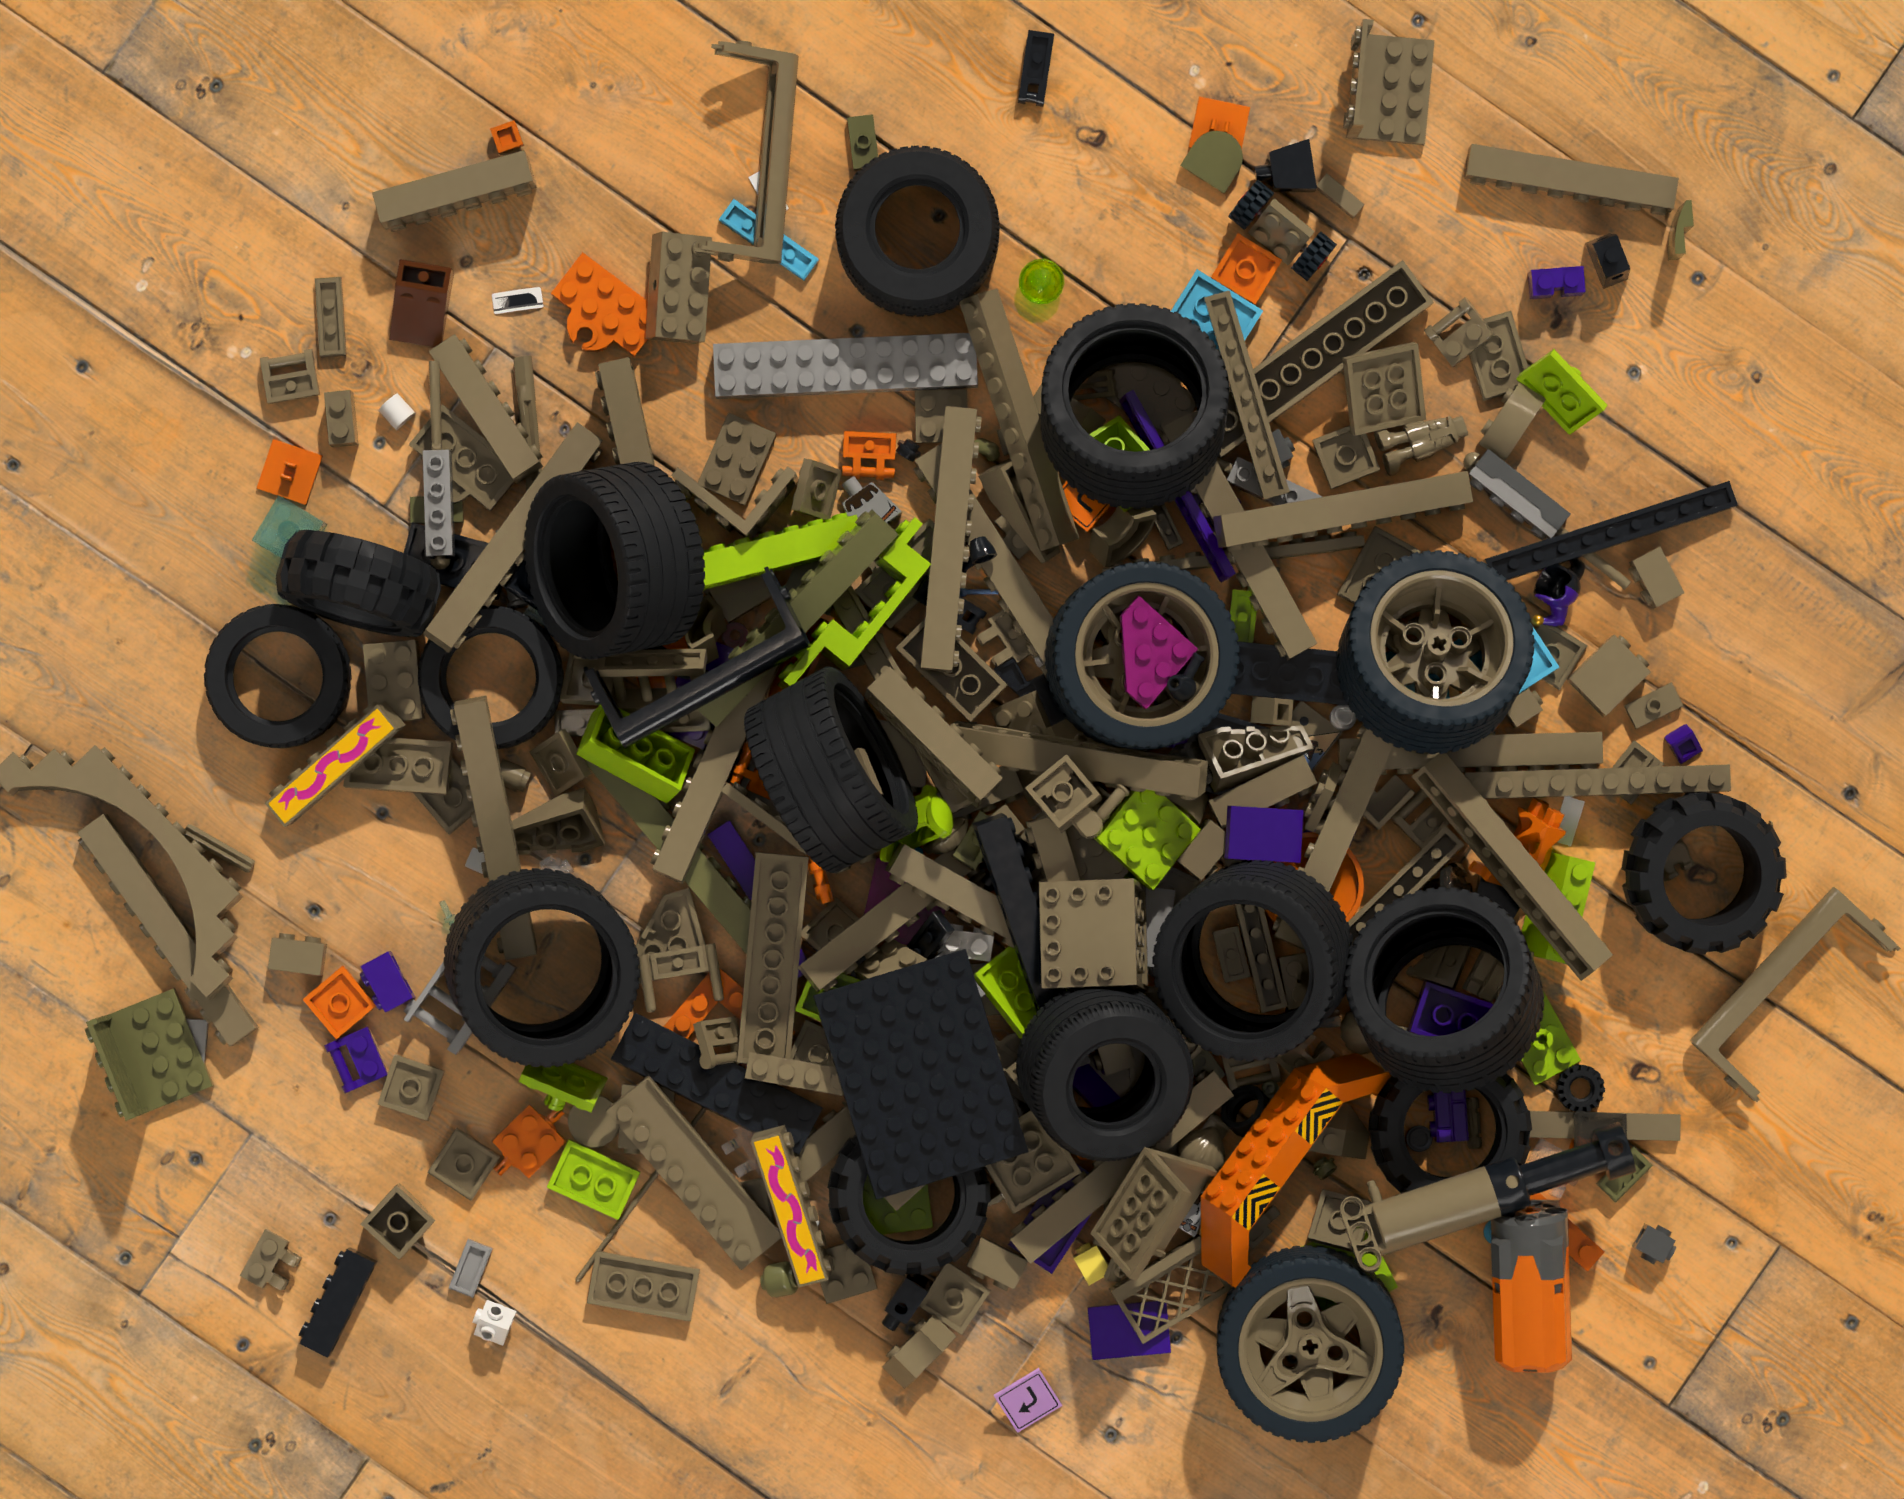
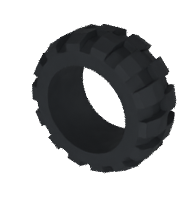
(1760, 881)

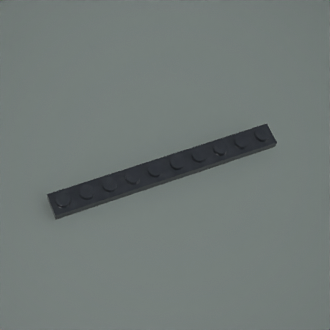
(1614, 531)

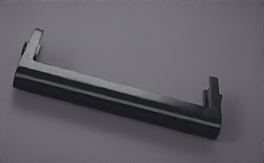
(711, 684)

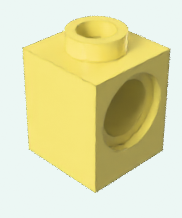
(1090, 1262)

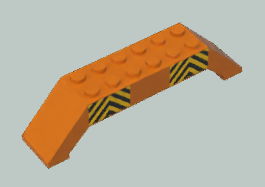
(1273, 1152)

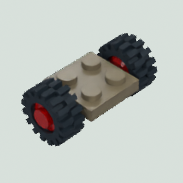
(1281, 231)

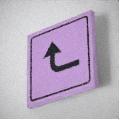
(1028, 1400)

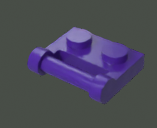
(364, 1055)

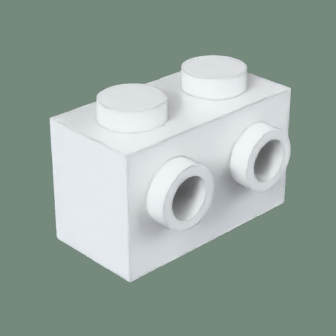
(977, 943)

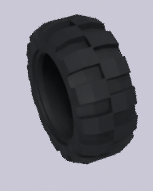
(358, 583)
(1388, 1121)
(898, 1256)

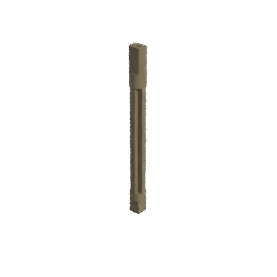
(527, 405)

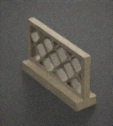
(1156, 1270)

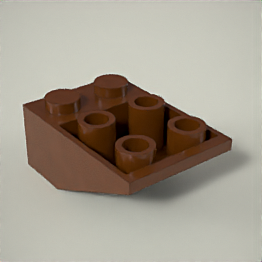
(420, 303)

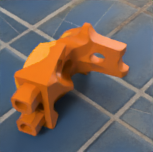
(1535, 833)

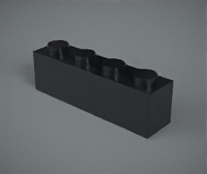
(338, 1301)

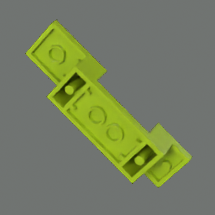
(835, 641)

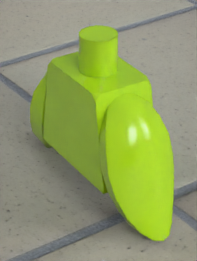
(934, 821)

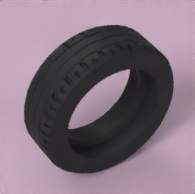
(547, 666)
(220, 675)

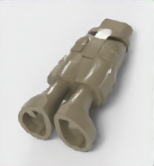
(1424, 440)

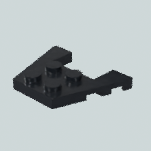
(1013, 677)

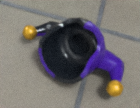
(1558, 589)

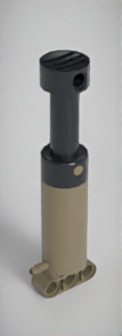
(1476, 1195)

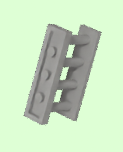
(457, 1038)

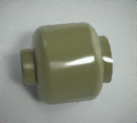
(779, 1279)

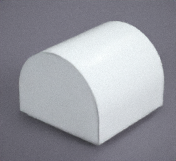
(396, 411)

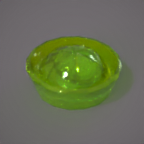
(1041, 281)

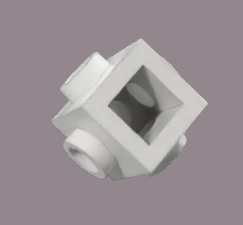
(493, 1322)

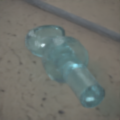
(449, 917)

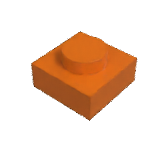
(507, 137)

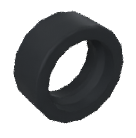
(1231, 1108)

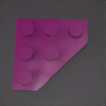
(1150, 651)

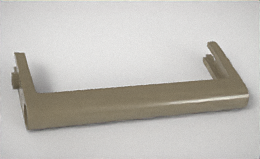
(774, 156)
(1772, 972)

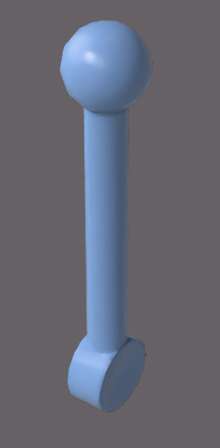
(963, 591)

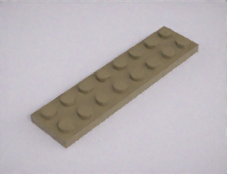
(773, 955)

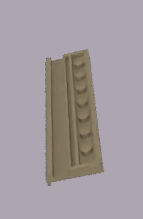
(694, 1172)

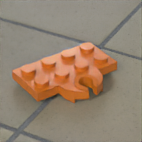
(602, 306)

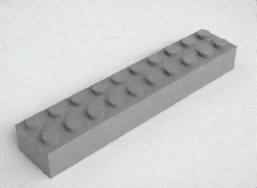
(844, 366)

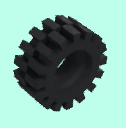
(1596, 1088)

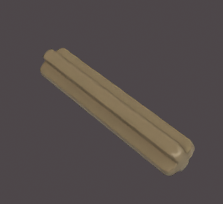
(219, 848)

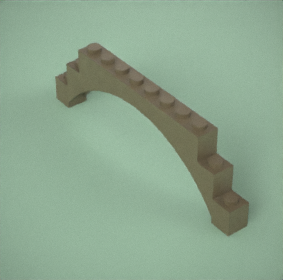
(207, 888)

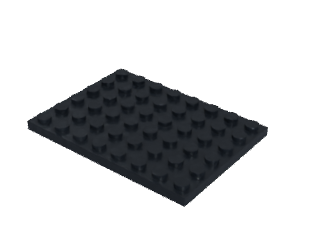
(920, 1074)

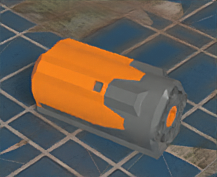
(1532, 1288)

